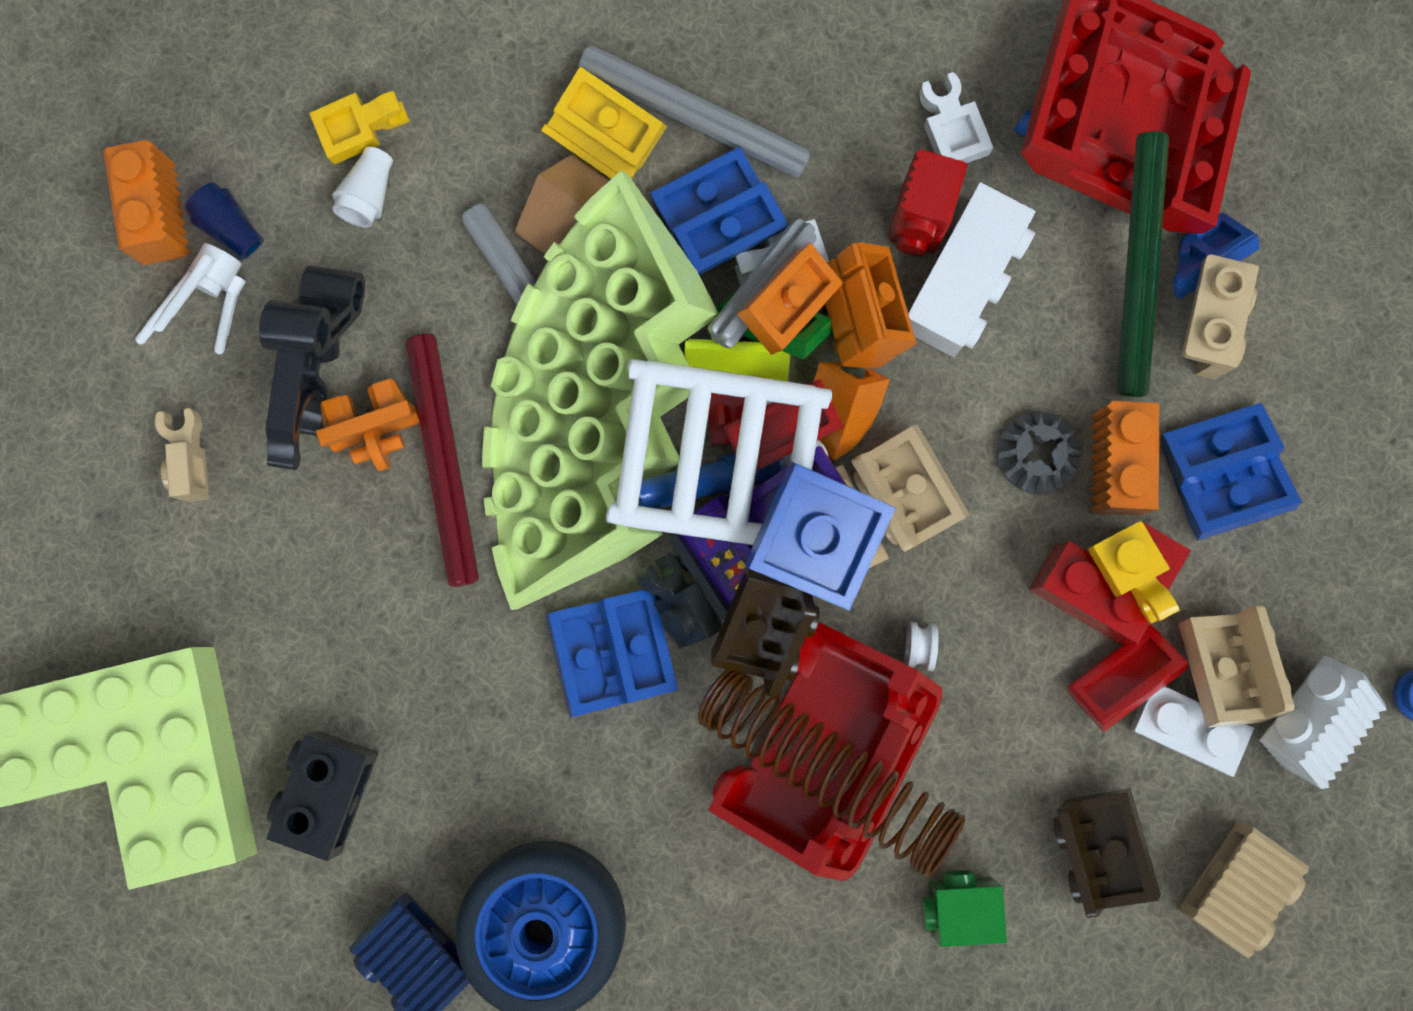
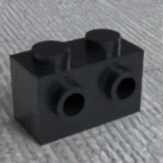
(320, 795)

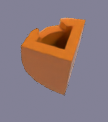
(855, 401)

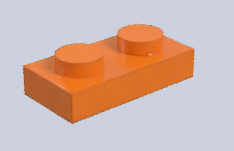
(790, 298)

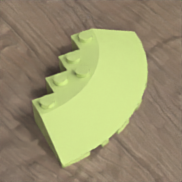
(565, 391)

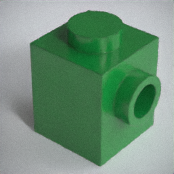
(964, 910)

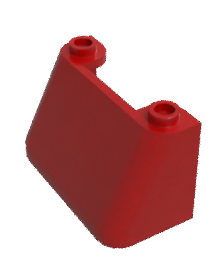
(868, 702)

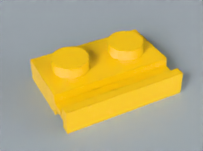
(603, 126)

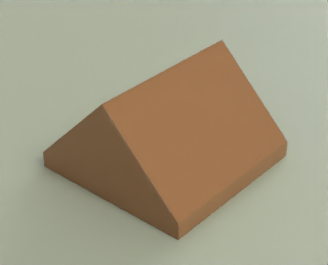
(556, 200)

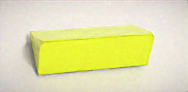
(742, 359)

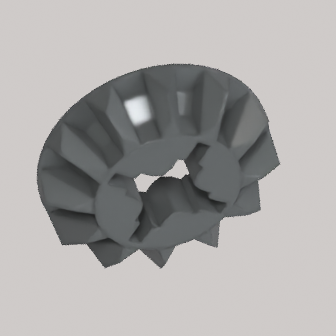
(1036, 476)

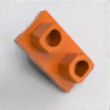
(347, 429)

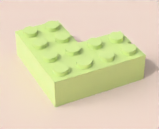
(159, 743)

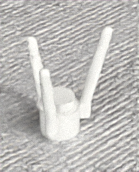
(209, 272)

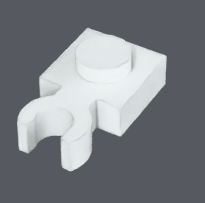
(954, 129)

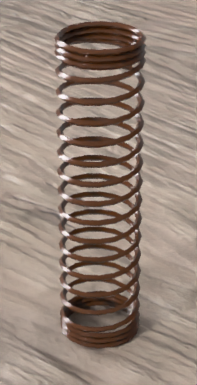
(938, 841)

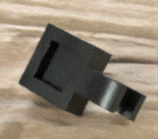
(682, 606)

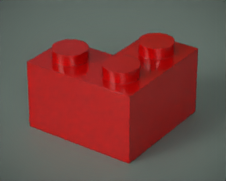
(1078, 587)

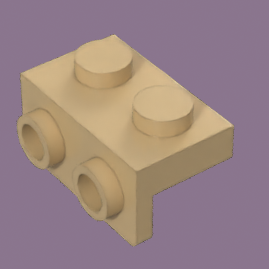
(1220, 315)
(914, 482)
(1236, 667)

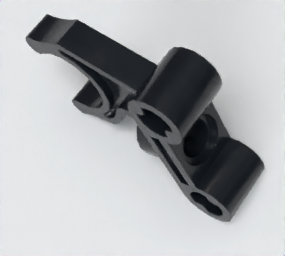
(305, 337)

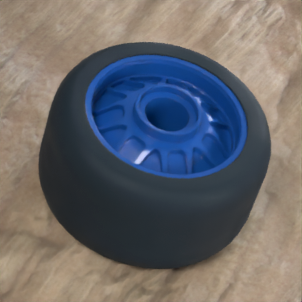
(547, 884)

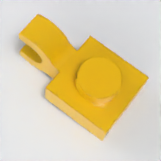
(350, 125)
(1132, 563)

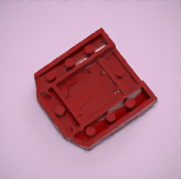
(1132, 72)

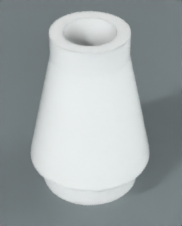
(363, 190)

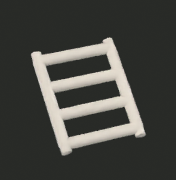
(701, 385)

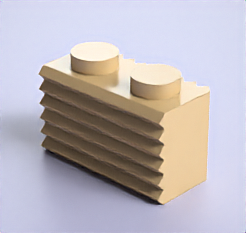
(1245, 890)

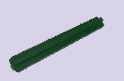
(1142, 263)

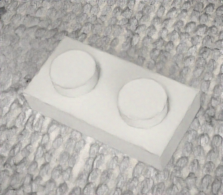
(1180, 726)

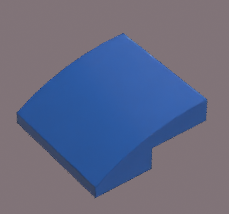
(718, 210)
(1229, 471)
(611, 652)

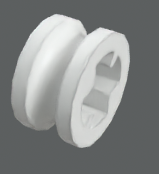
(921, 646)

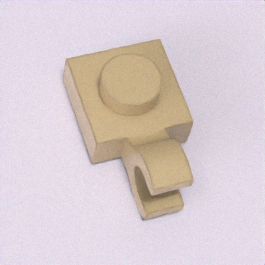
(185, 462)

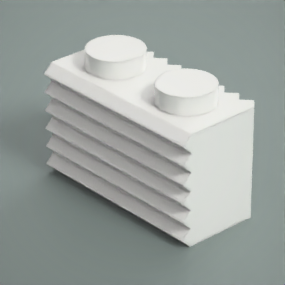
(1327, 721)

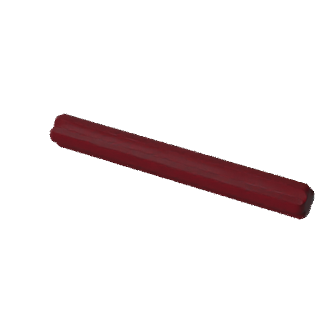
(442, 460)

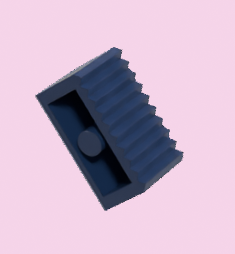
(410, 958)

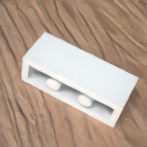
(971, 271)

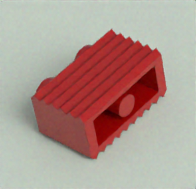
(926, 202)

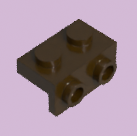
(765, 630)
(1106, 851)

